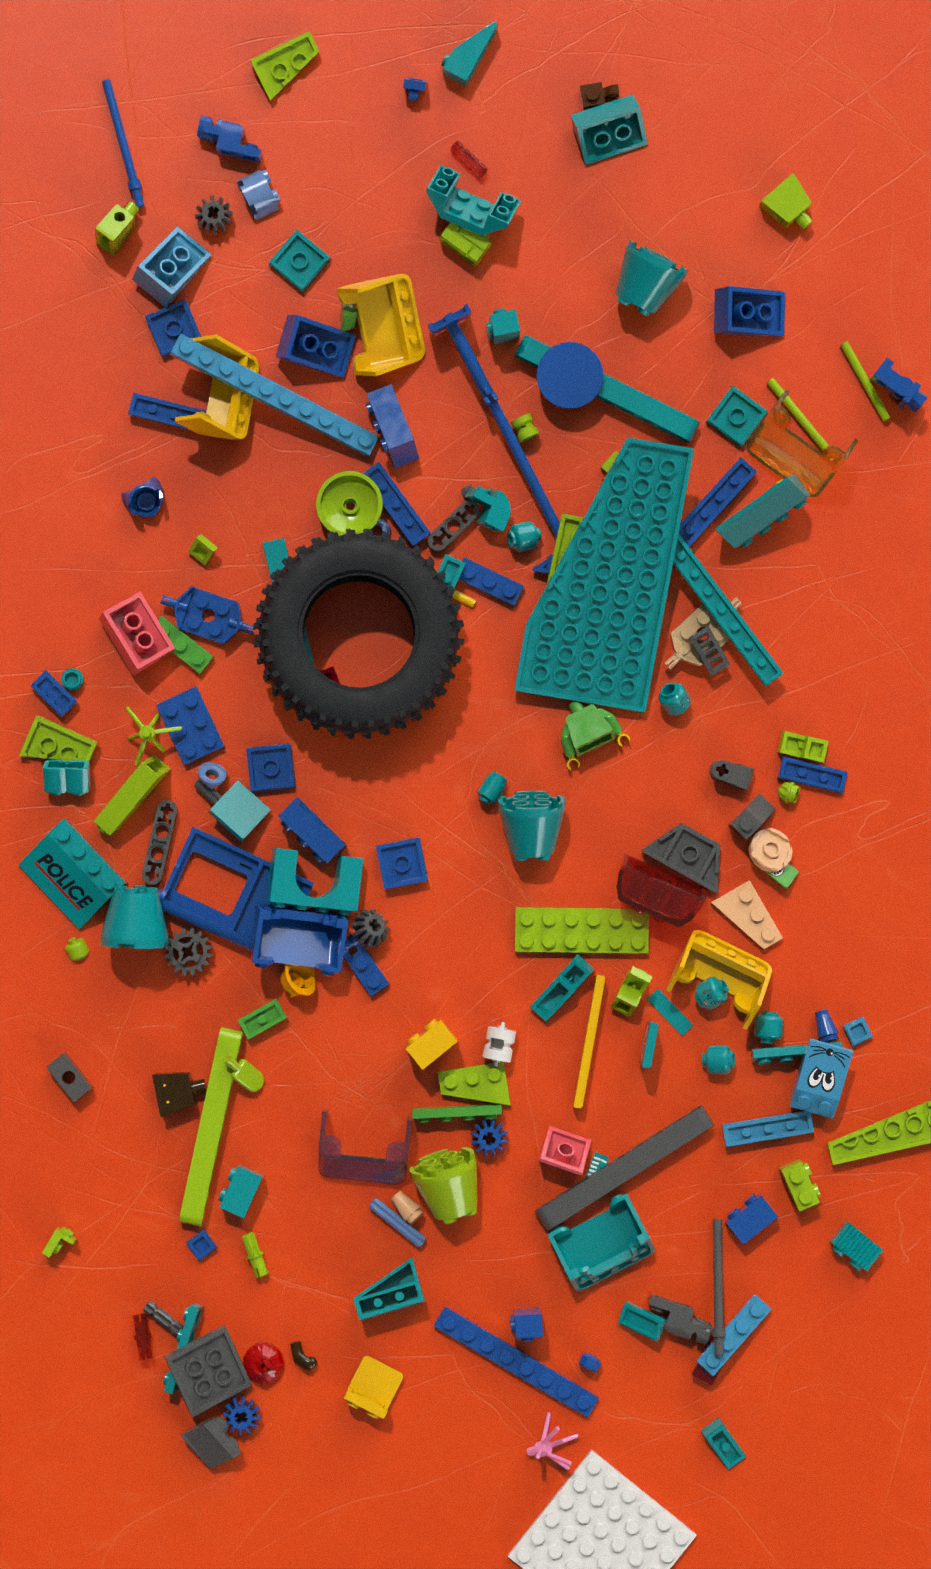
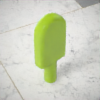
(245, 1074)

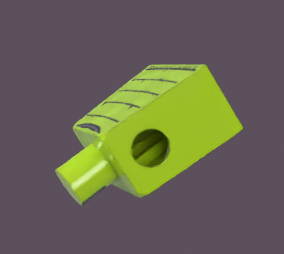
(116, 227)

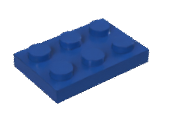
(198, 730)

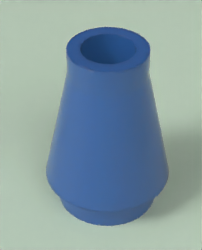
(825, 1027)

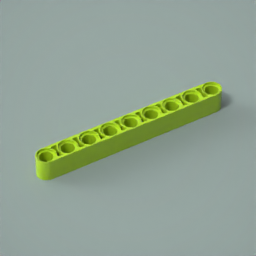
(210, 1128)

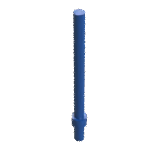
(134, 184)

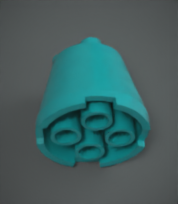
(647, 278)
(531, 823)
(135, 919)

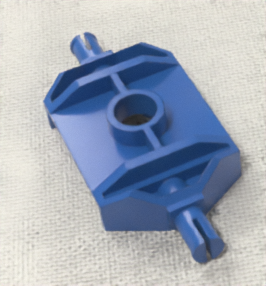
(190, 610)

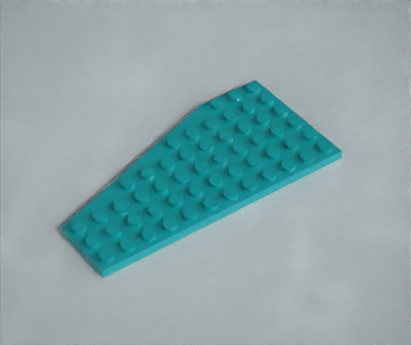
(607, 598)

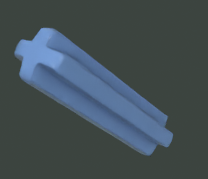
(397, 1222)

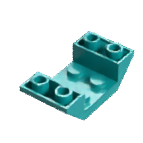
(466, 209)

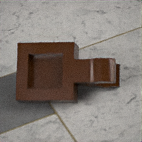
(595, 94)

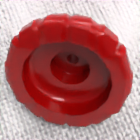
(263, 1354)

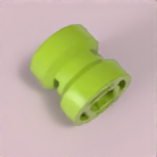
(525, 428)

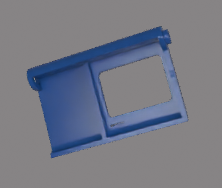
(239, 924)

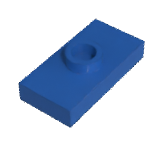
(54, 693)

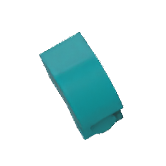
(495, 508)

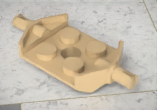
(679, 637)

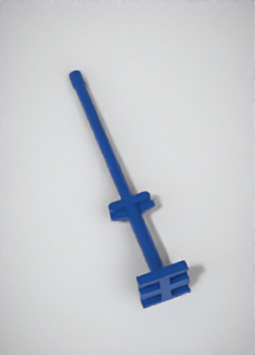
(490, 399)

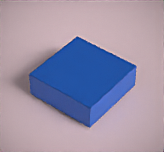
(201, 1244)

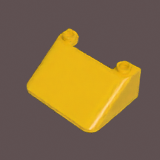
(386, 323)

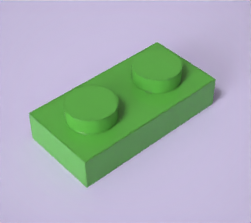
(262, 1018)

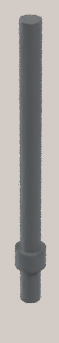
(718, 1331)

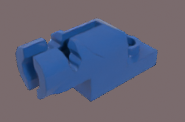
(228, 138)

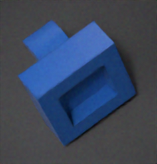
(414, 86)

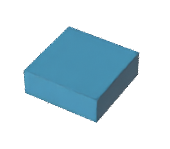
(857, 1031)

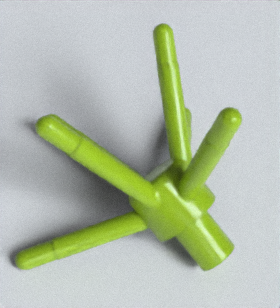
(148, 733)

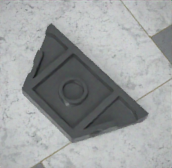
(688, 854)

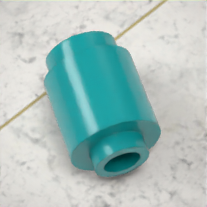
(492, 788)

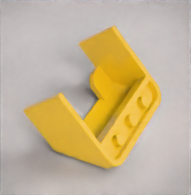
(227, 407)
(712, 957)

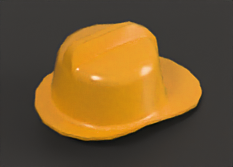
(298, 980)

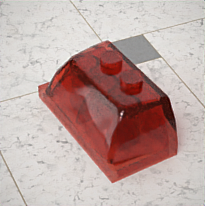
(658, 892)

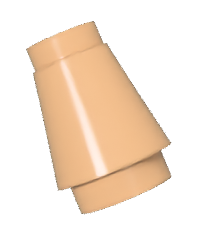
(407, 1207)

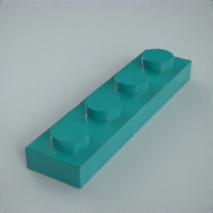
(784, 1054)
(185, 1336)

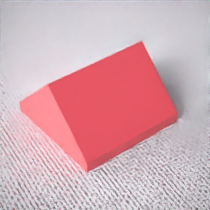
(564, 1150)

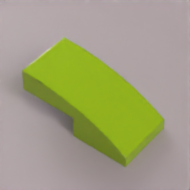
(803, 746)

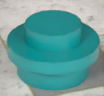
(72, 679)

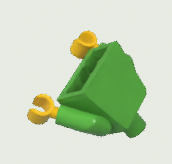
(587, 730)

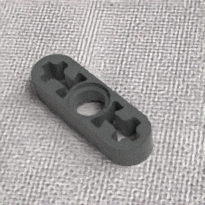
(446, 542)

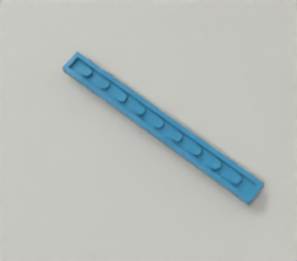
(274, 395)

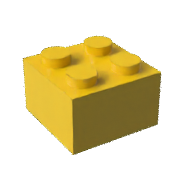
(431, 1043)

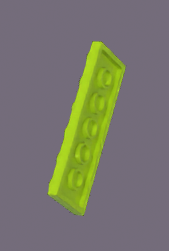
(581, 930)

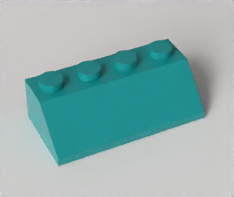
(764, 511)

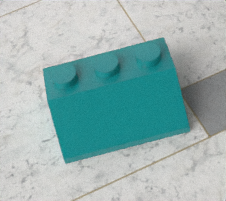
(609, 129)

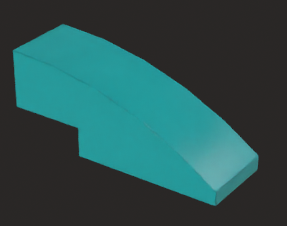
(562, 987)

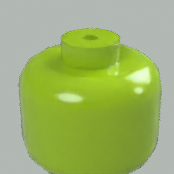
(76, 949)

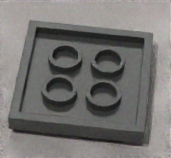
(208, 1370)

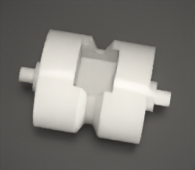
(499, 1044)

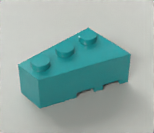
(393, 1292)

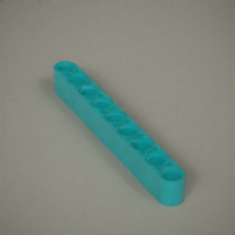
(624, 397)

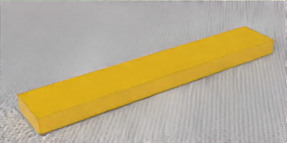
(589, 1041)

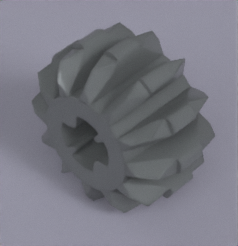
(222, 212)
(370, 928)

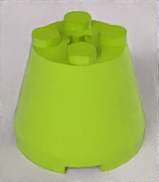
(448, 1183)

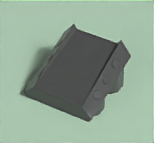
(212, 1442)

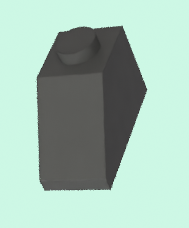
(751, 817)

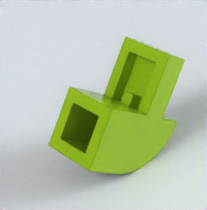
(631, 991)

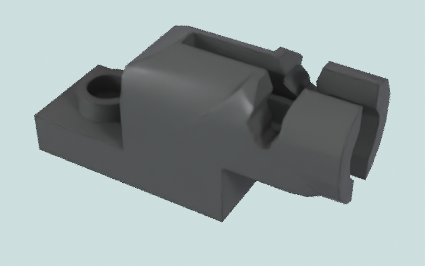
(680, 1319)

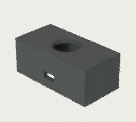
(79, 1086)

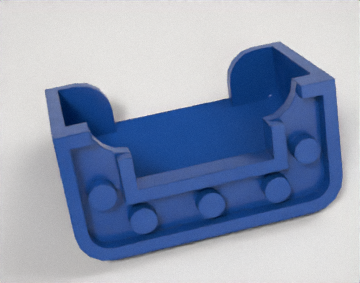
(298, 938)

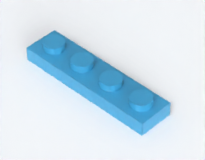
(767, 1128)
(736, 1332)

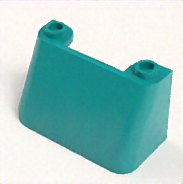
(602, 1244)

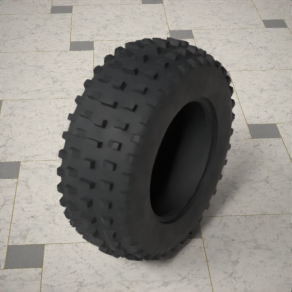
(346, 560)

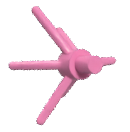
(544, 1447)

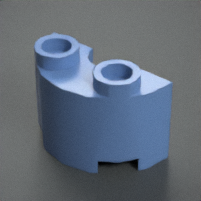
(258, 194)

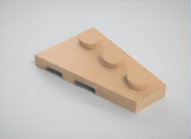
(748, 912)

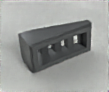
(716, 647)

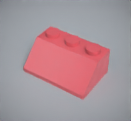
(136, 633)

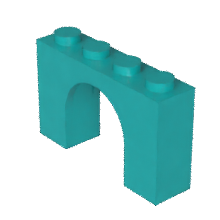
(284, 889)

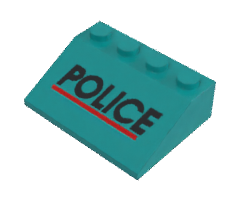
(72, 873)

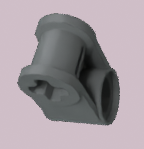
(736, 774)

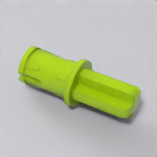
(255, 1255)

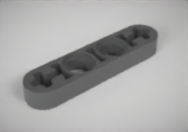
(156, 841)

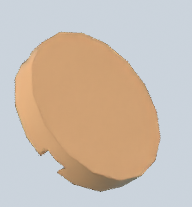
(770, 850)

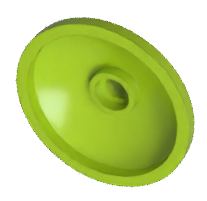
(345, 489)

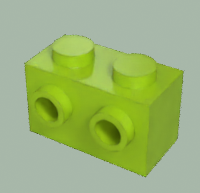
(799, 1185)

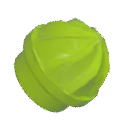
(789, 792)

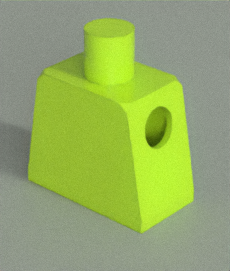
(788, 203)

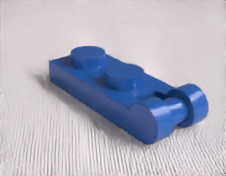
(364, 966)

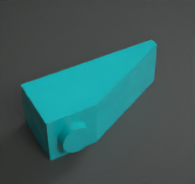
(466, 57)

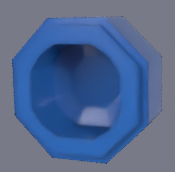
(590, 1362)

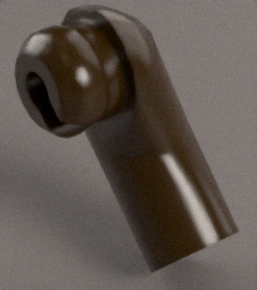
(303, 1361)

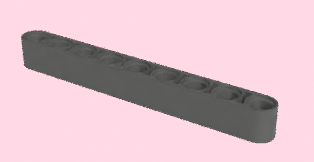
(624, 1167)

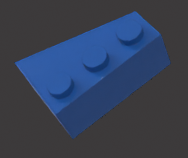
(392, 425)
(311, 831)

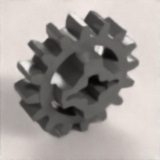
(197, 957)

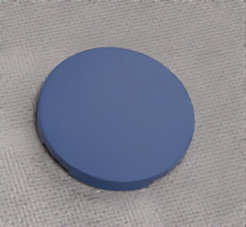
(569, 375)

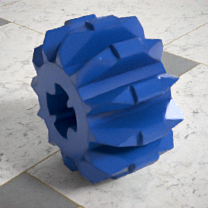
(482, 1141)
(243, 1423)

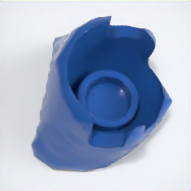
(145, 498)

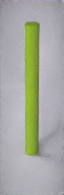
(865, 381)
(799, 416)

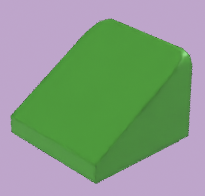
(347, 317)

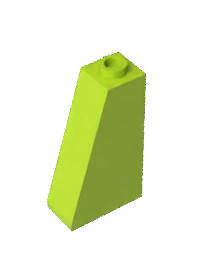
(131, 795)

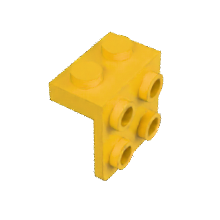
(373, 1387)

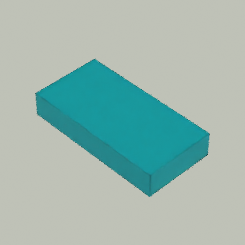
(641, 1321)

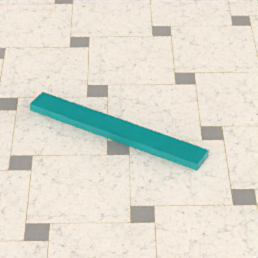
(725, 614)

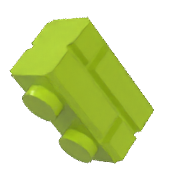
(466, 243)

